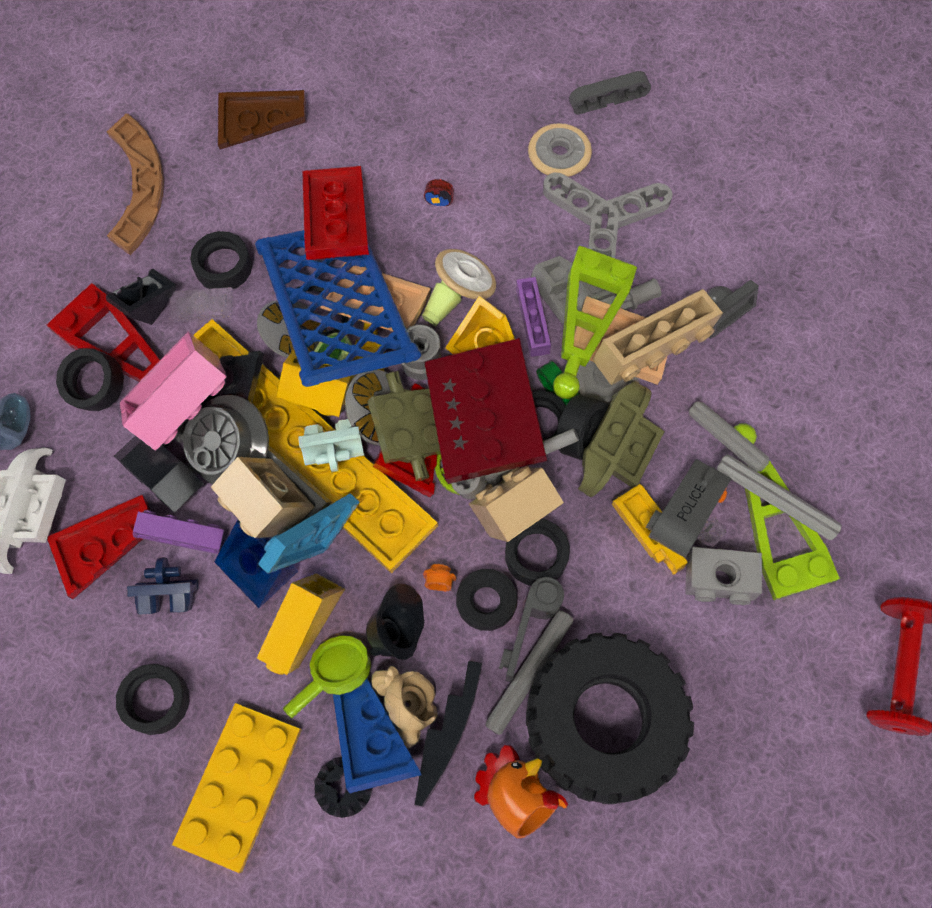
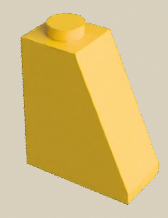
(299, 623)

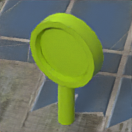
(337, 669)

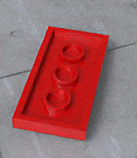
(334, 213)

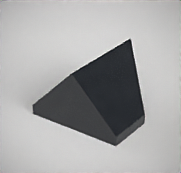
(144, 297)

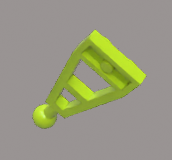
(605, 274)
(795, 573)

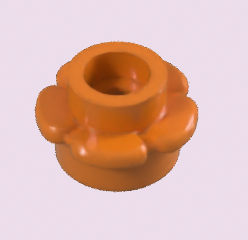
(439, 578)

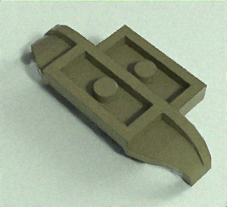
(621, 442)

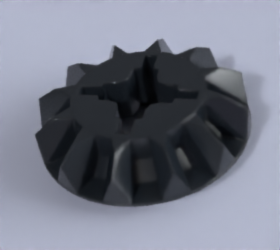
(328, 796)

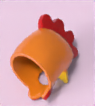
(516, 792)

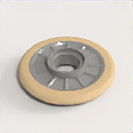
(563, 135)

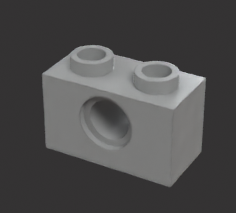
(741, 567)

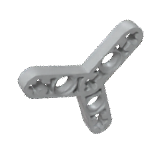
(614, 207)

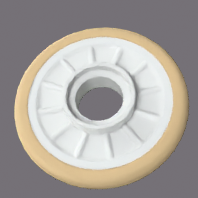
(454, 265)

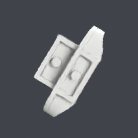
(26, 503)

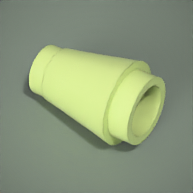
(440, 304)

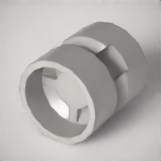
(429, 347)

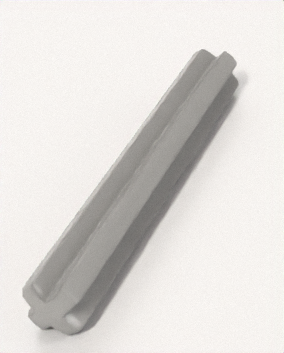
(779, 497)
(526, 675)

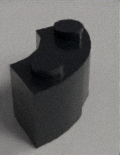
(160, 471)

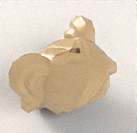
(409, 688)

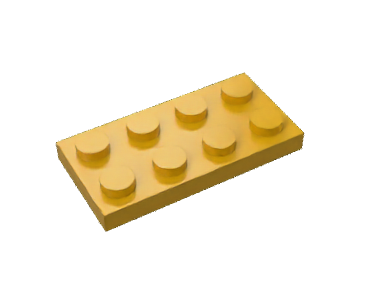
(237, 788)

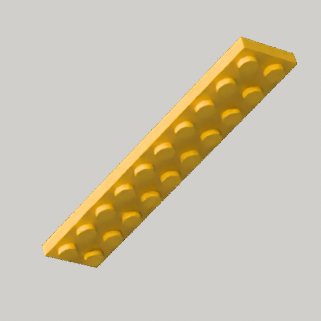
(386, 518)

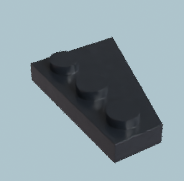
(241, 375)

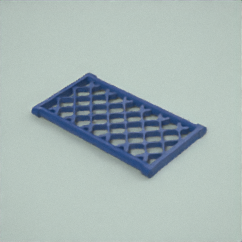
(309, 362)

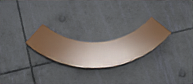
(146, 184)

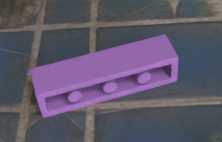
(533, 317)
(177, 532)

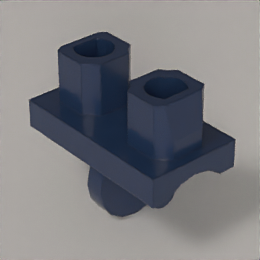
(148, 593)

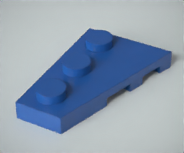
(369, 742)

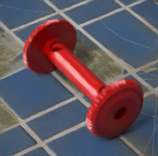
(900, 720)

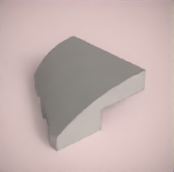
(552, 286)

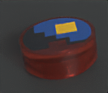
(439, 192)

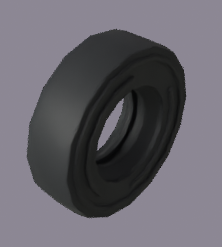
(486, 620)

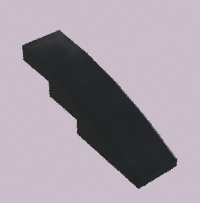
(442, 745)

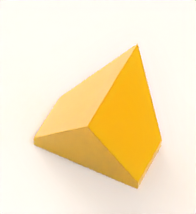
(480, 328)

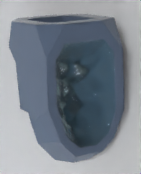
(13, 420)

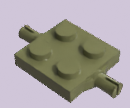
(405, 425)

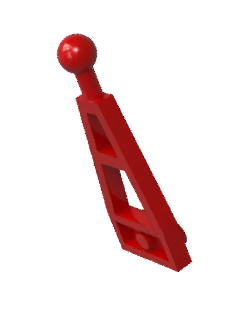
(87, 311)

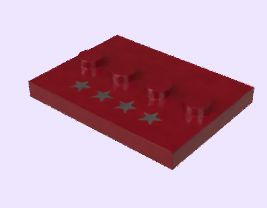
(484, 411)

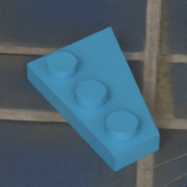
(308, 537)

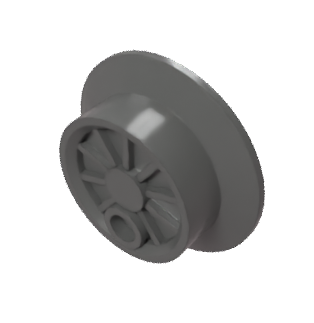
(222, 432)

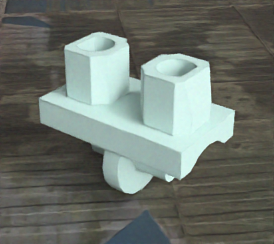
(330, 446)

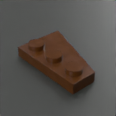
(257, 114)

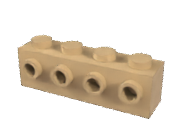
(656, 337)

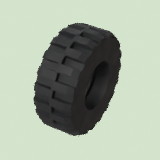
(663, 709)

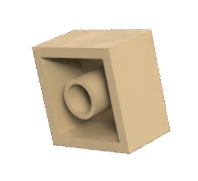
(261, 497)
(515, 502)

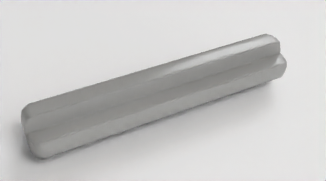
(729, 436)

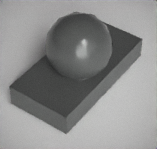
(733, 304)

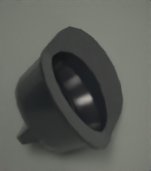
(397, 623)

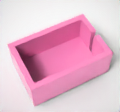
(172, 392)

